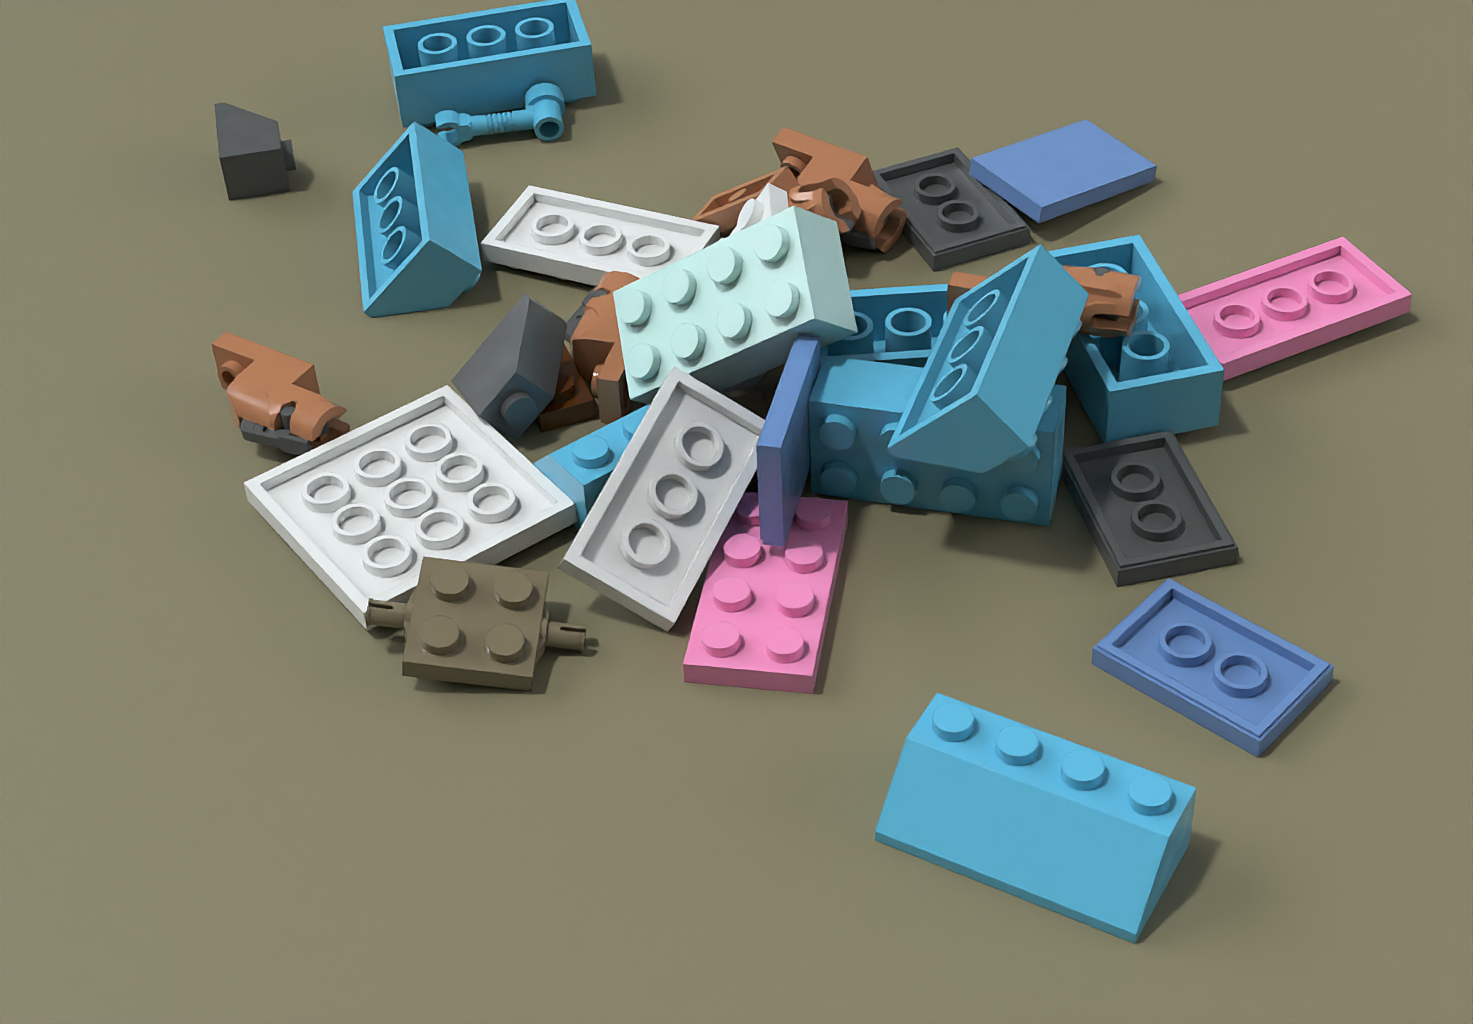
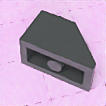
(252, 153)
(515, 368)

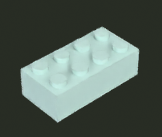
(736, 305)

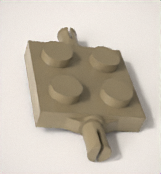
(476, 624)

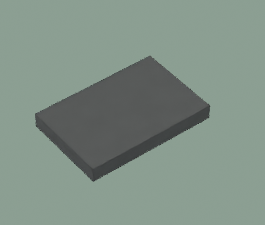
(950, 211)
(1146, 508)

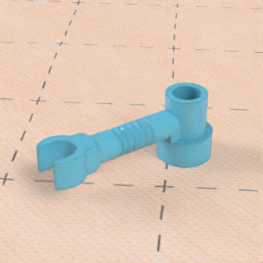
(543, 113)

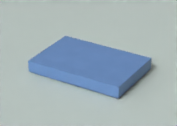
(1062, 170)
(785, 442)
(1213, 666)

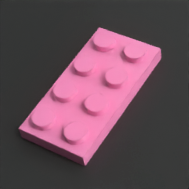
(1293, 305)
(768, 604)

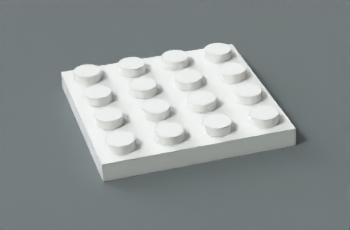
(407, 489)

